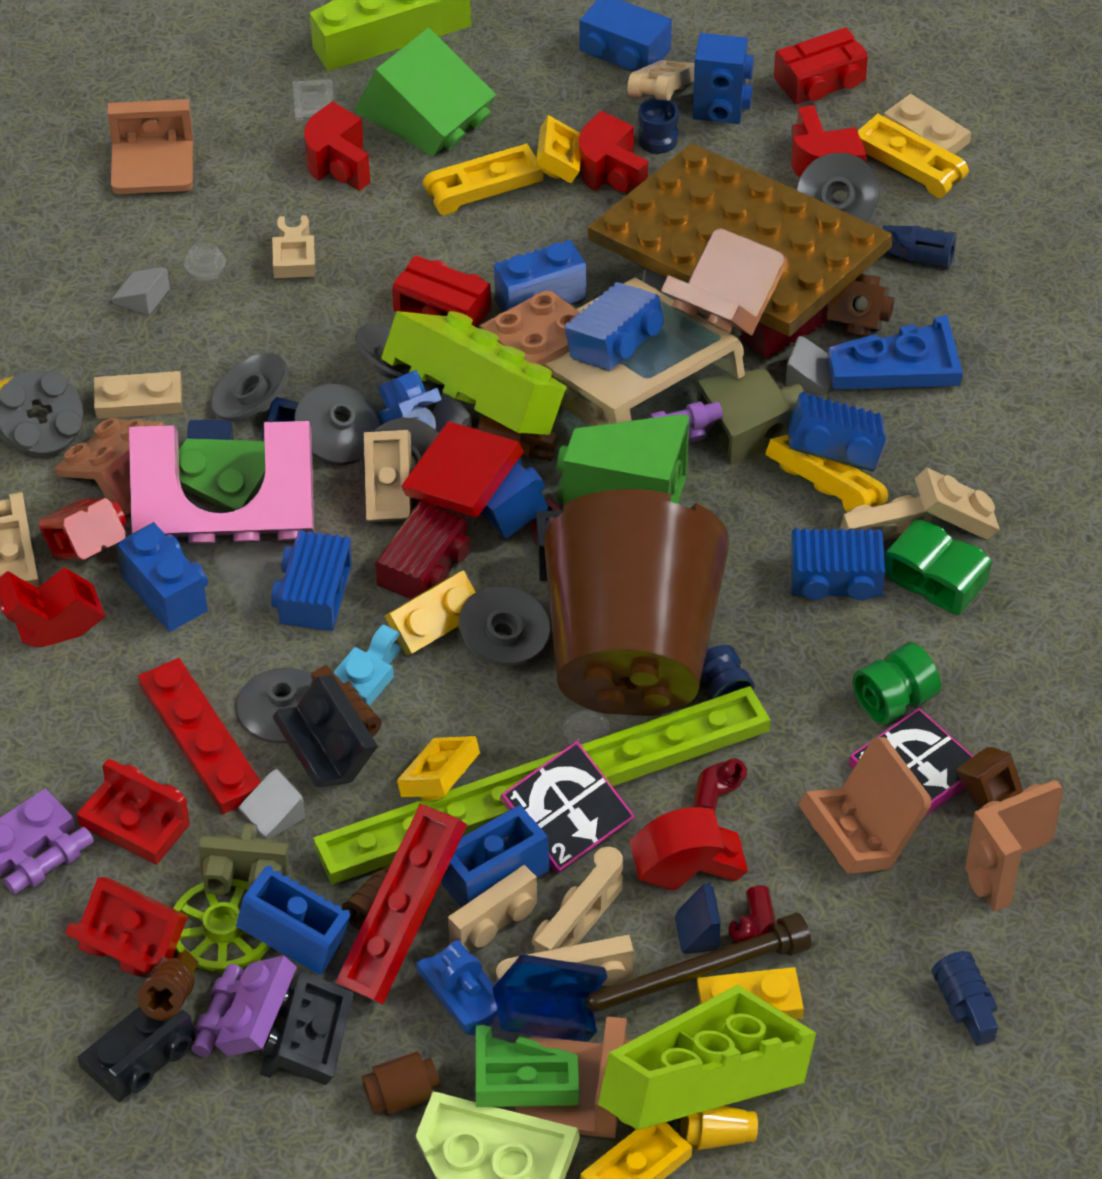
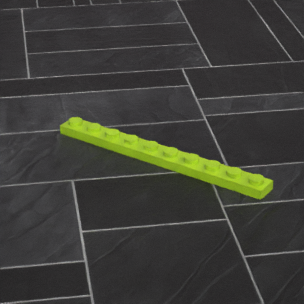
(618, 756)

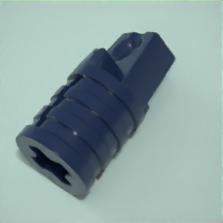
(908, 243)
(967, 995)

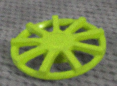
(218, 928)

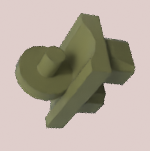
(239, 859)

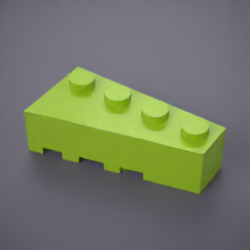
(363, 29)
(476, 369)
(706, 1060)

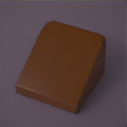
(990, 776)

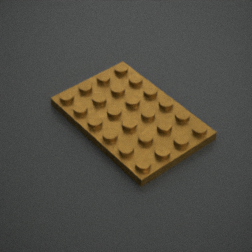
(680, 206)

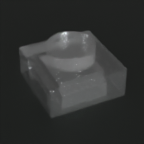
(311, 97)

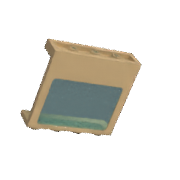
(656, 364)

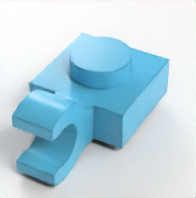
(371, 669)

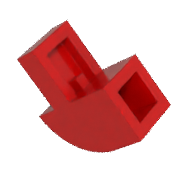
(811, 141)
(335, 146)
(609, 155)
(52, 612)
(682, 844)

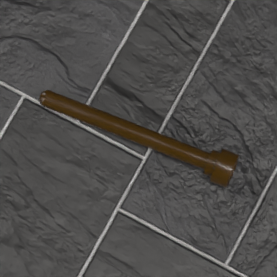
(787, 936)

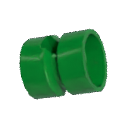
(900, 680)

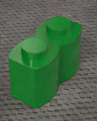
(937, 566)

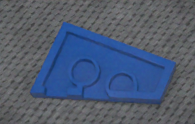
(902, 360)

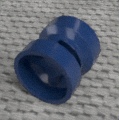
(658, 125)
(723, 672)

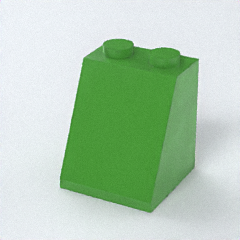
(426, 95)
(626, 456)

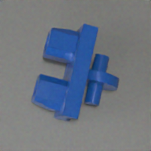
(407, 399)
(460, 986)

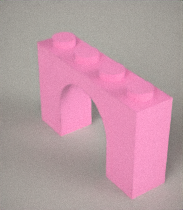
(279, 508)

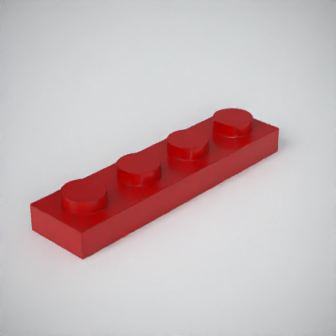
(199, 734)
(401, 903)

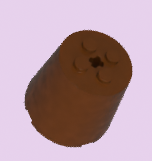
(632, 599)

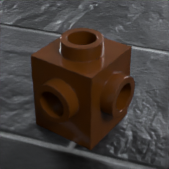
(879, 307)

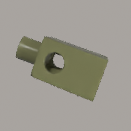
(751, 411)

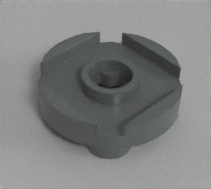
(50, 392)

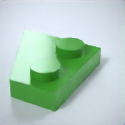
(222, 471)
(523, 1073)

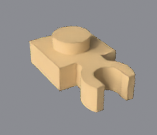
(293, 250)

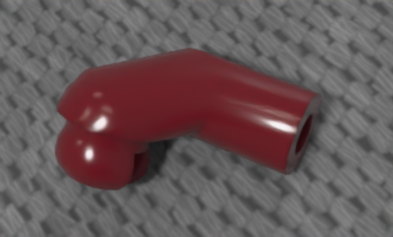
(718, 781)
(760, 915)

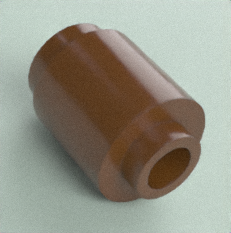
(400, 1083)

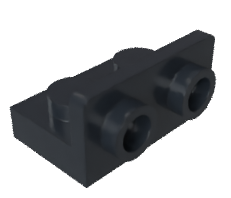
(327, 734)
(308, 1029)
(135, 1050)

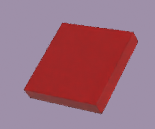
(462, 469)

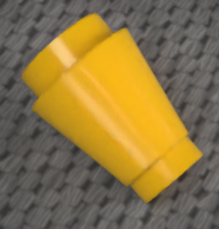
(719, 1127)

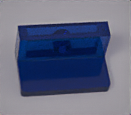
(548, 998)

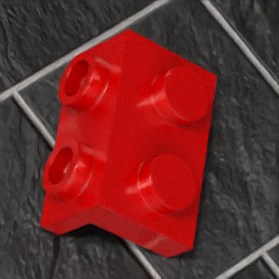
(135, 812)
(127, 927)

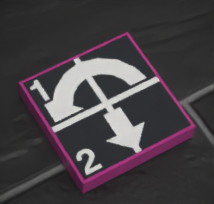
(928, 754)
(570, 805)

